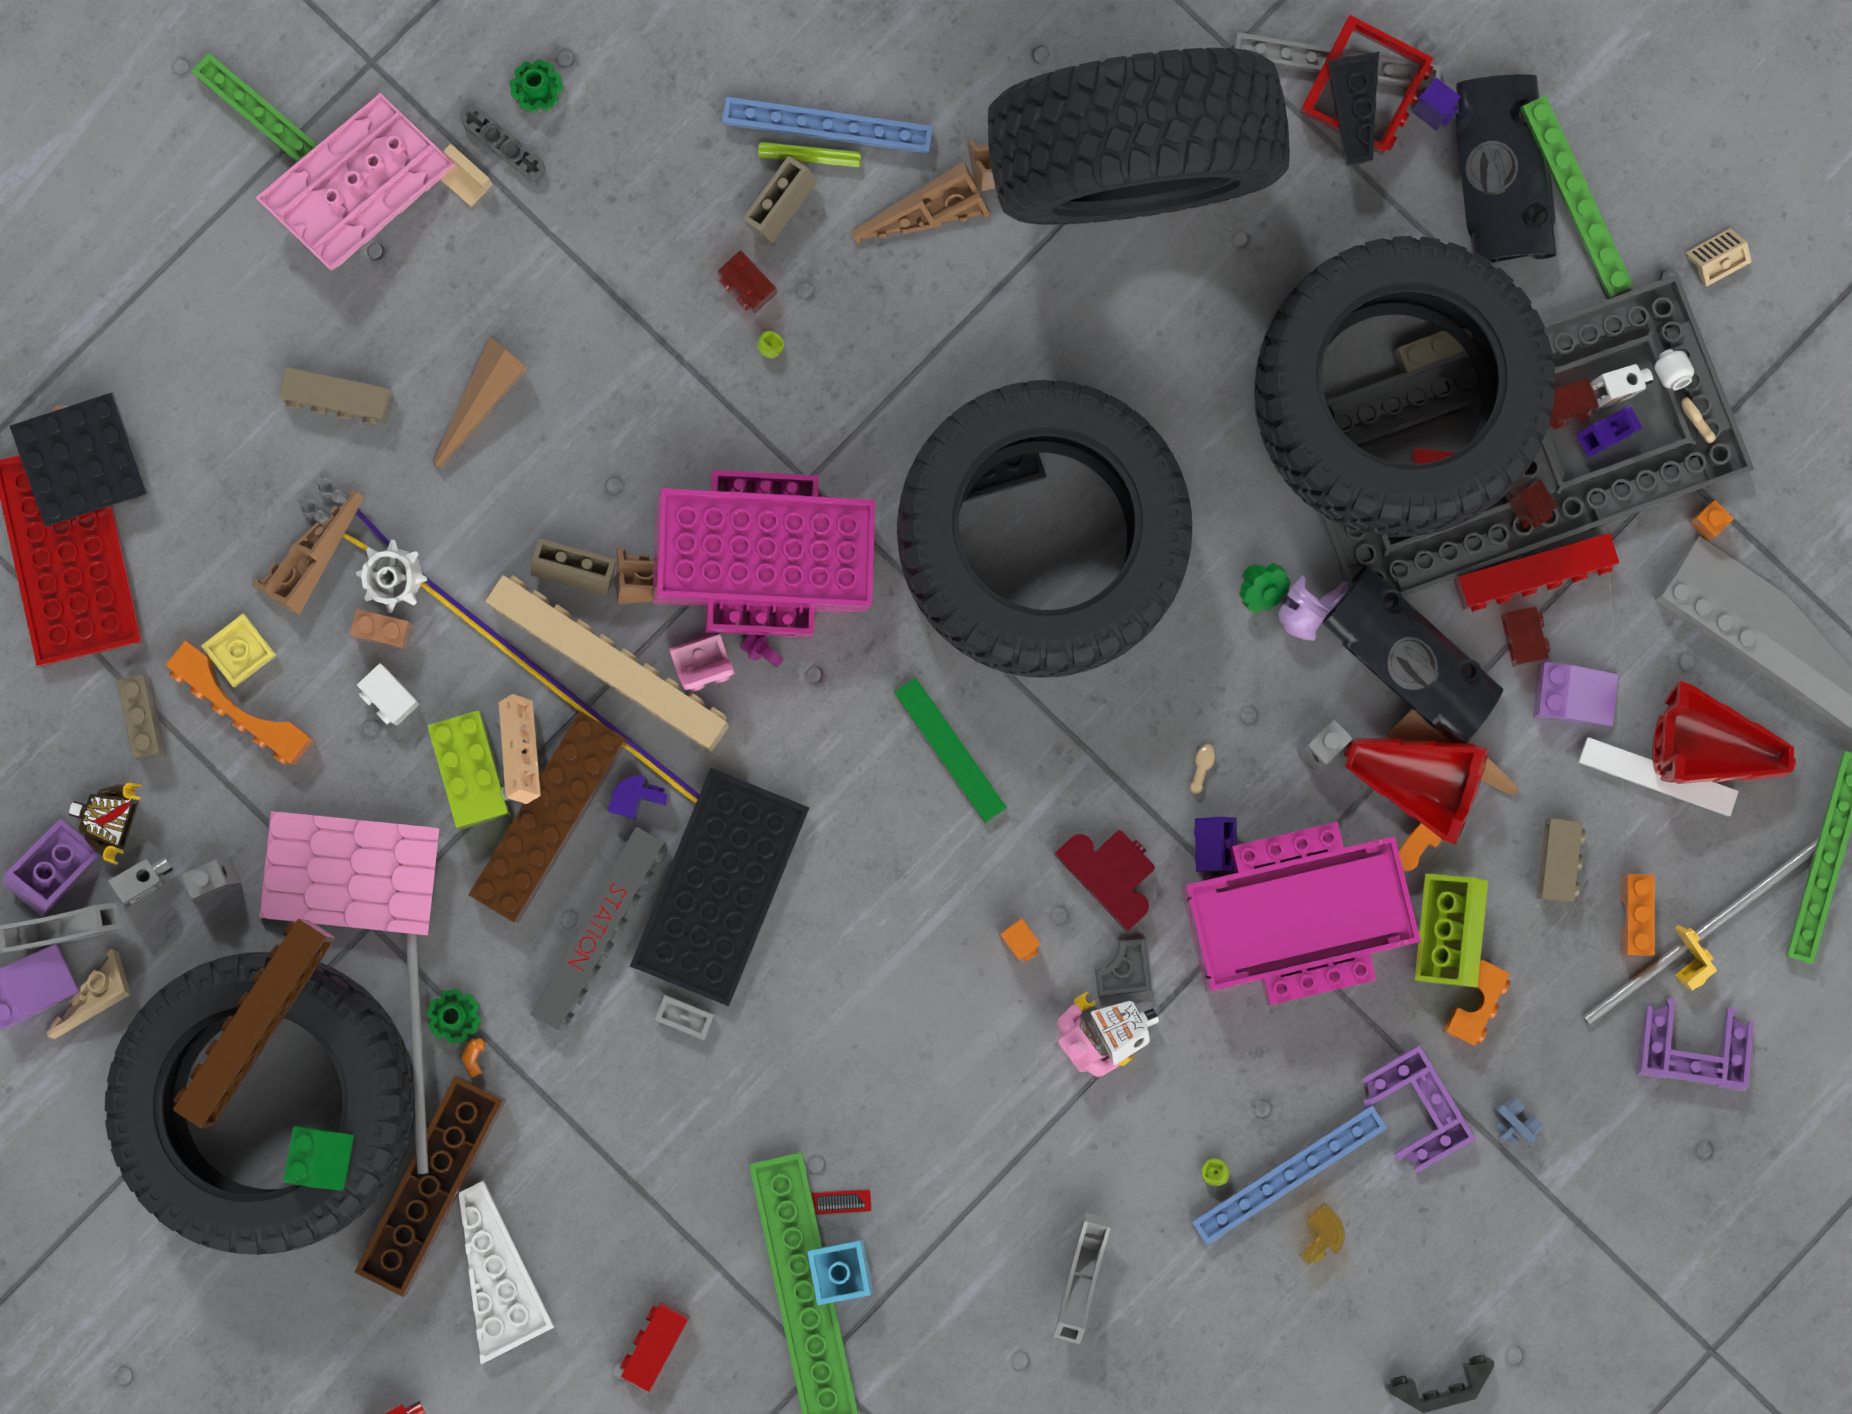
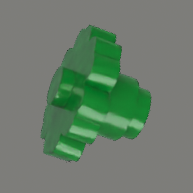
(536, 86)
(1263, 586)
(454, 1016)

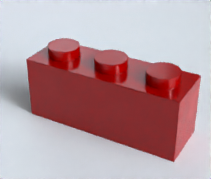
(653, 1346)

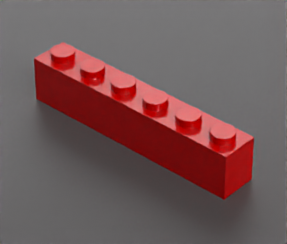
(1537, 571)

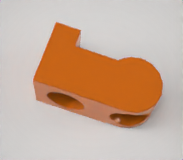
(1415, 845)

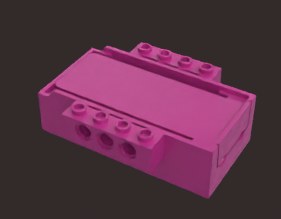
(763, 552)
(1300, 914)

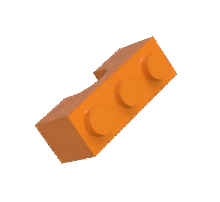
(1639, 925)
(1470, 1026)

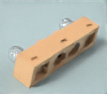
(518, 749)

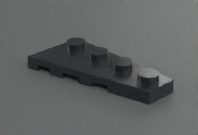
(1354, 97)

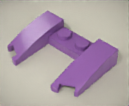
(1726, 1071)
(1451, 1129)

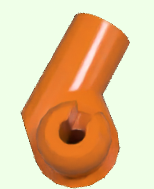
(470, 1055)

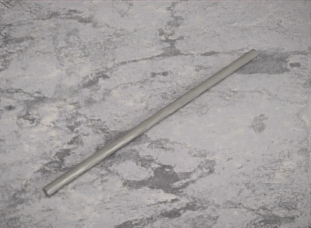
(1702, 932)
(417, 1054)

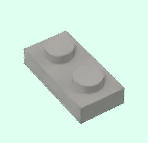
(684, 1017)

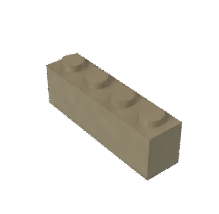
(1427, 351)
(336, 396)

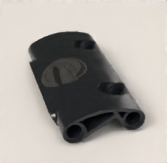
(1503, 170)
(1413, 657)

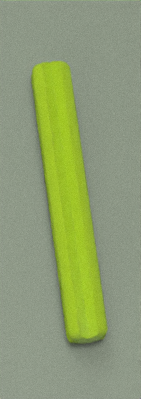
(809, 154)

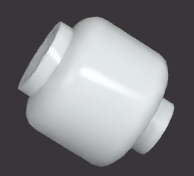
(1674, 369)

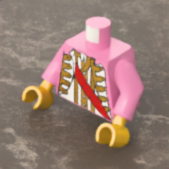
(1081, 1041)

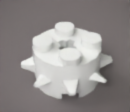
(378, 582)

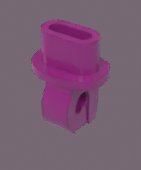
(758, 647)

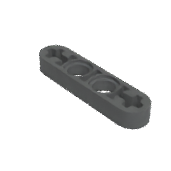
(500, 146)

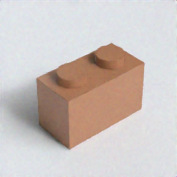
(381, 629)

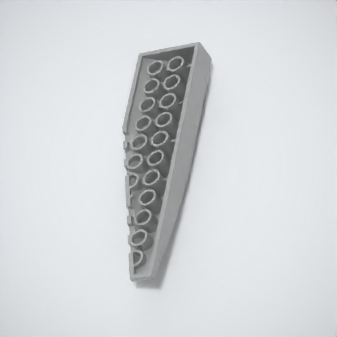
(1760, 629)

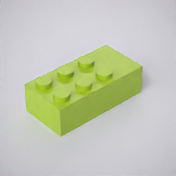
(469, 769)
(1451, 930)

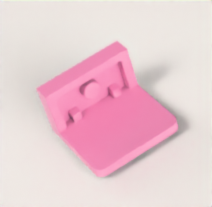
(701, 662)

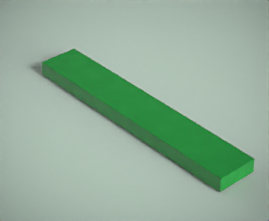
(950, 750)

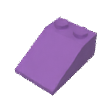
(1575, 694)
(50, 868)
(34, 986)

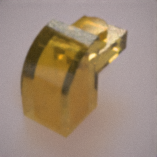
(1329, 1231)

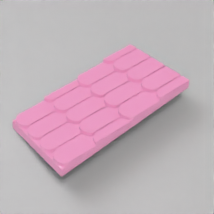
(355, 181)
(349, 872)

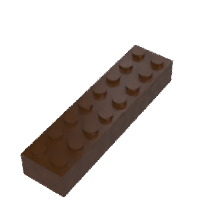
(548, 821)
(253, 1023)
(426, 1199)

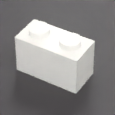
(387, 694)

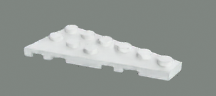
(501, 1288)

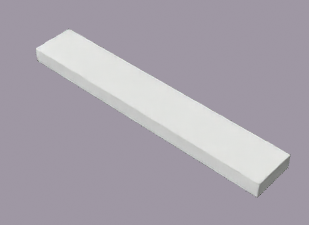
(1641, 771)

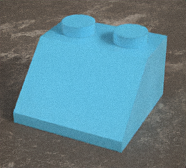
(840, 1272)

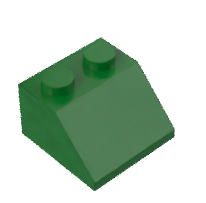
(318, 1158)

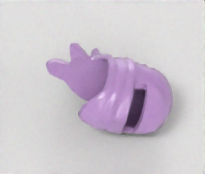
(1305, 612)

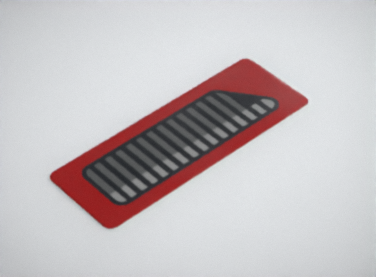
(842, 1201)

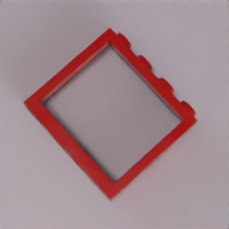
(1389, 42)

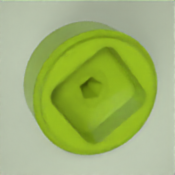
(770, 344)
(1215, 1172)

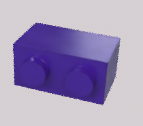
(1437, 104)
(1212, 843)

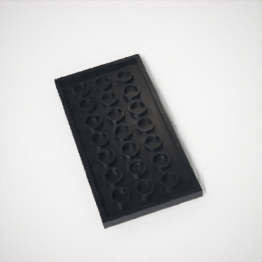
(719, 887)

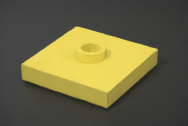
(238, 650)

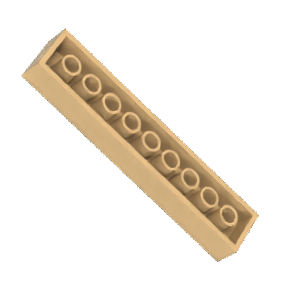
(608, 664)

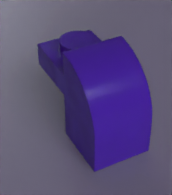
(1609, 431)
(628, 795)

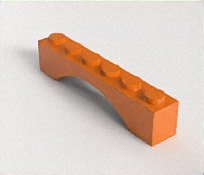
(197, 670)

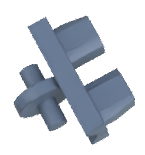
(1526, 1130)

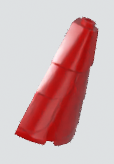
(1714, 743)
(1422, 778)

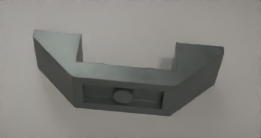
(1476, 1373)

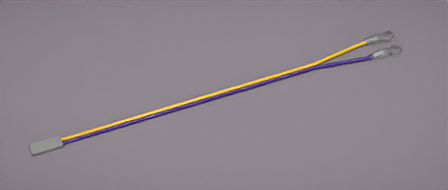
(340, 497)

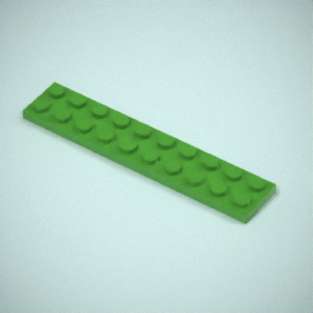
(809, 1328)

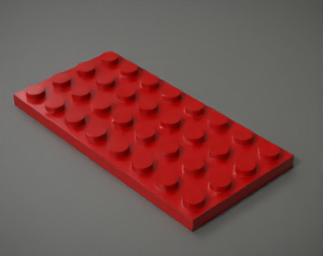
(67, 576)

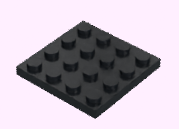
(79, 459)

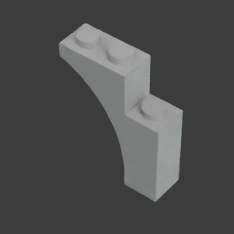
(59, 928)
(1082, 1278)

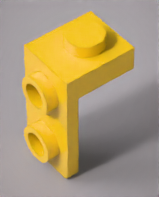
(1701, 967)

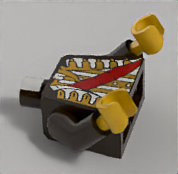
(107, 818)

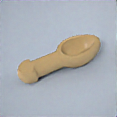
(1696, 417)
(1204, 761)

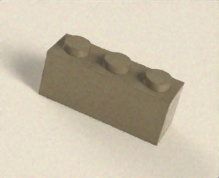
(780, 199)
(573, 567)
(141, 717)
(1561, 860)

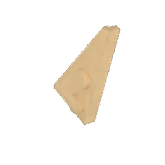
(97, 994)

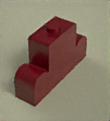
(1110, 874)

